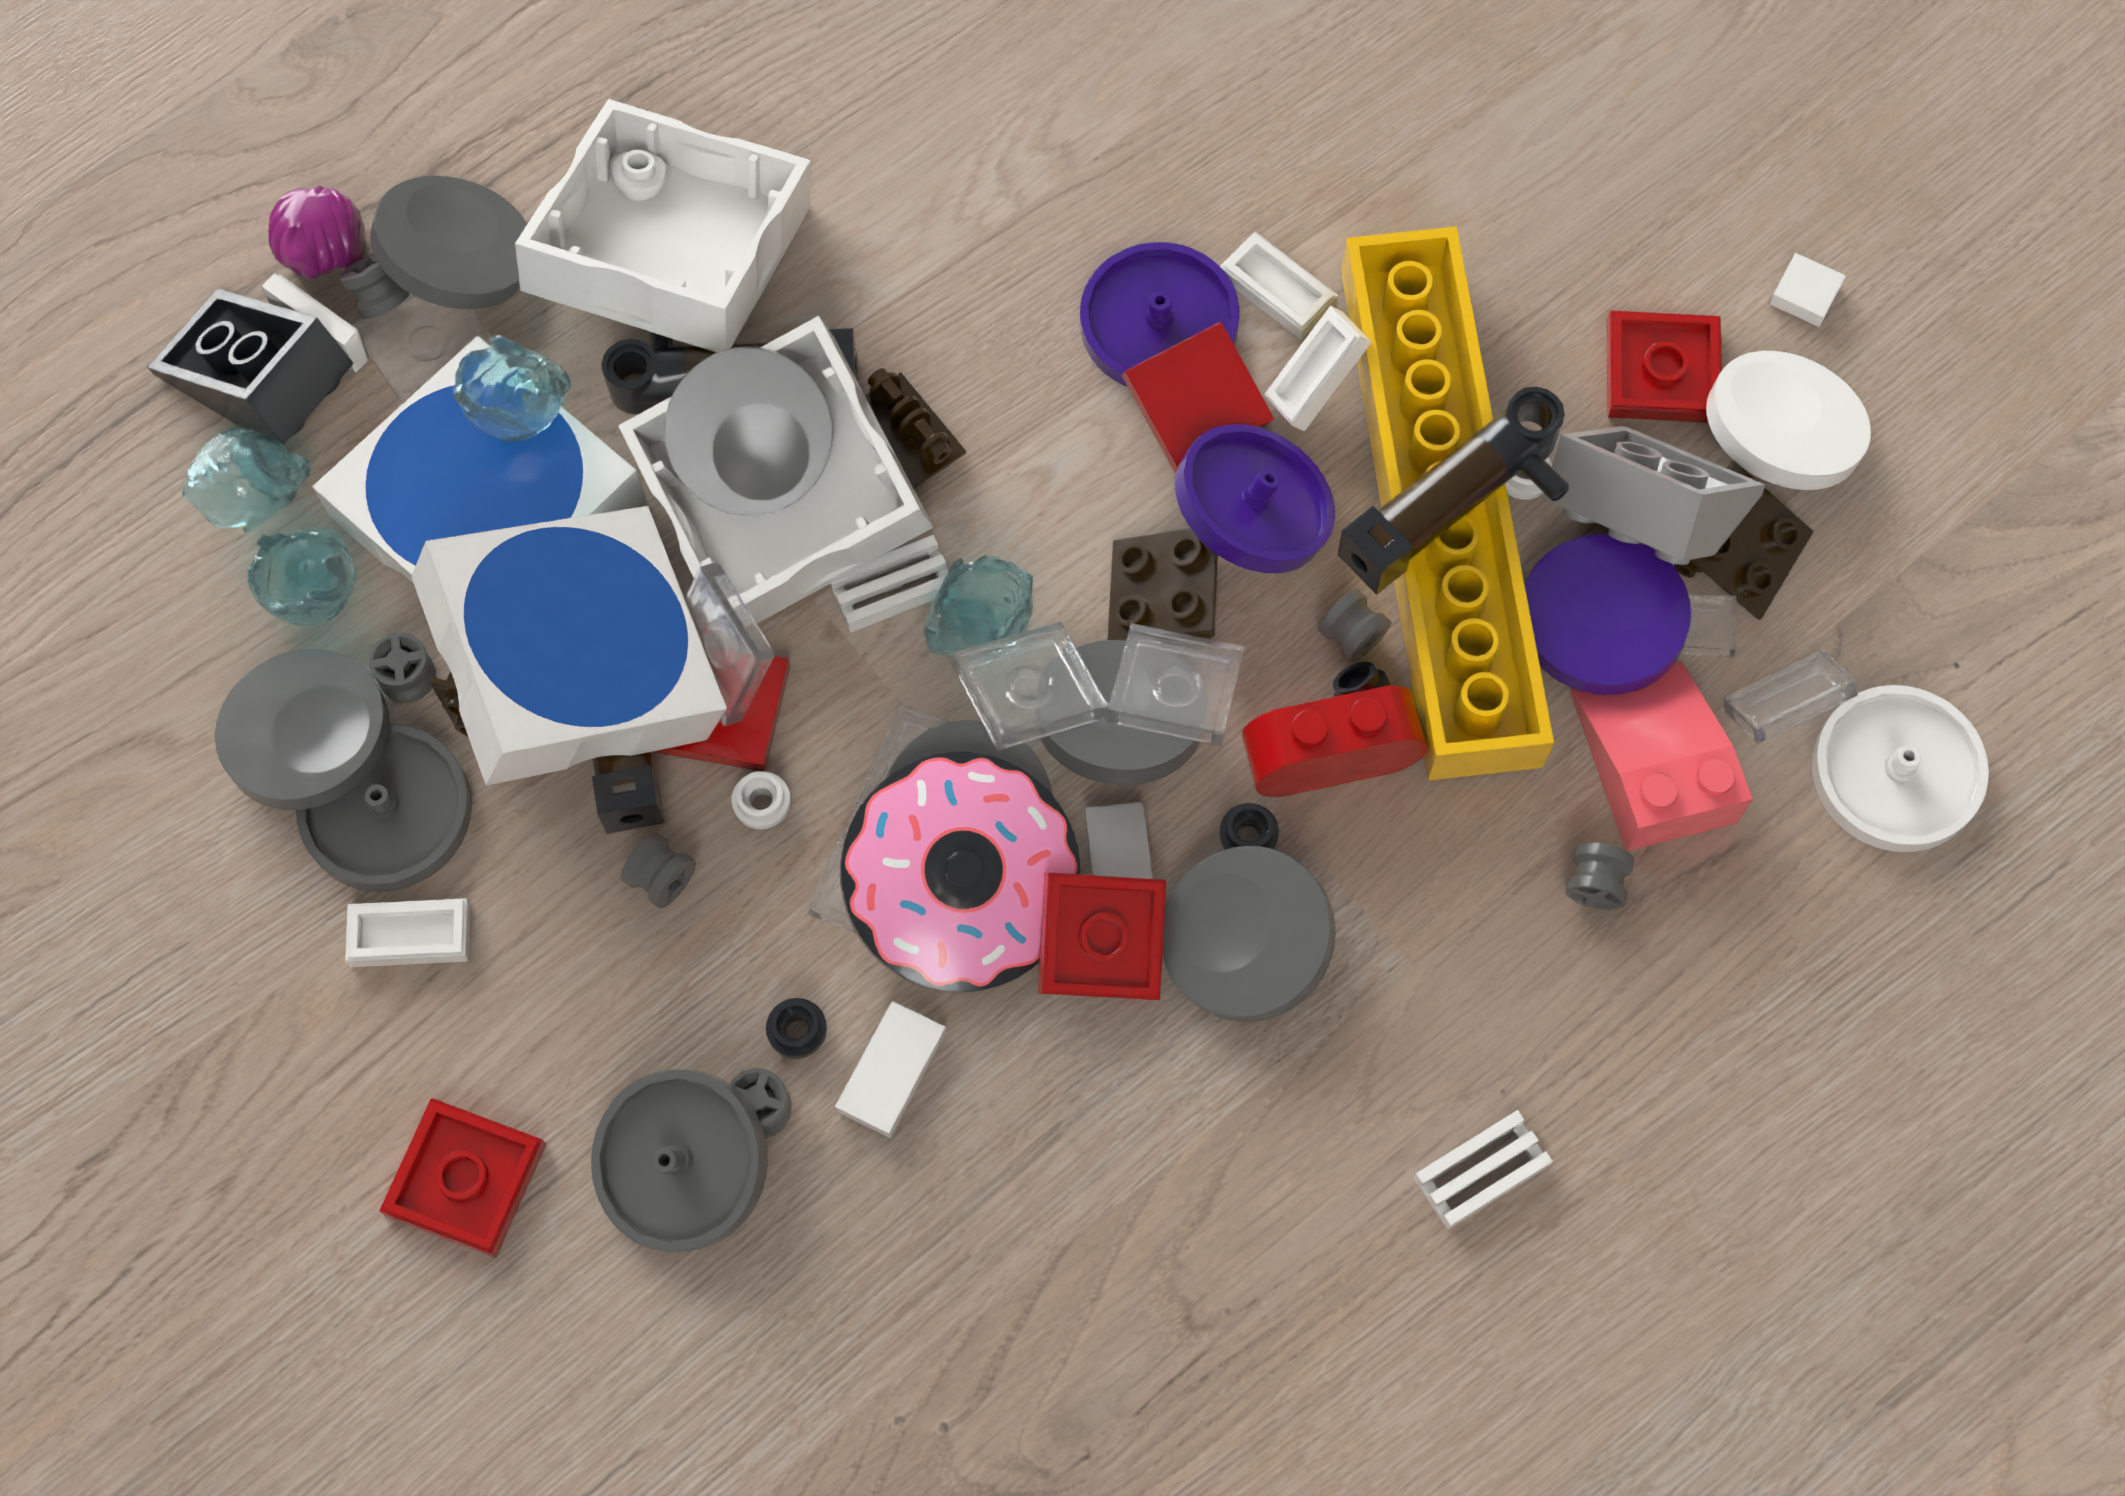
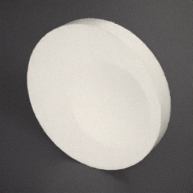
(1788, 420)
(1900, 768)

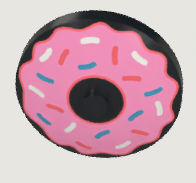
(952, 870)

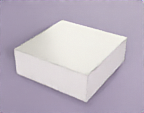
(1807, 289)

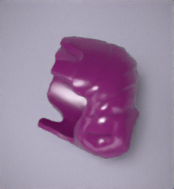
(316, 231)

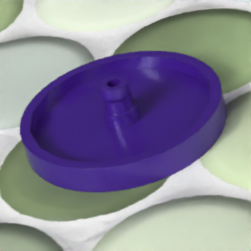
(1151, 301)
(1255, 498)
(1607, 614)

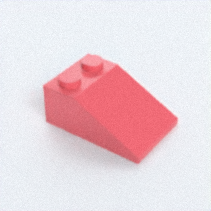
(1663, 760)

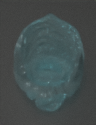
(510, 390)
(243, 478)
(302, 575)
(979, 605)

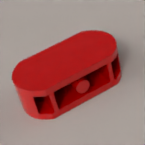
(1334, 741)

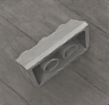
(1651, 492)

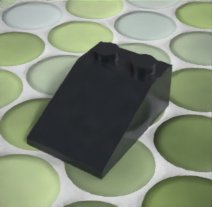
(254, 363)

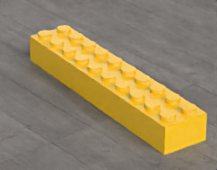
(1464, 592)

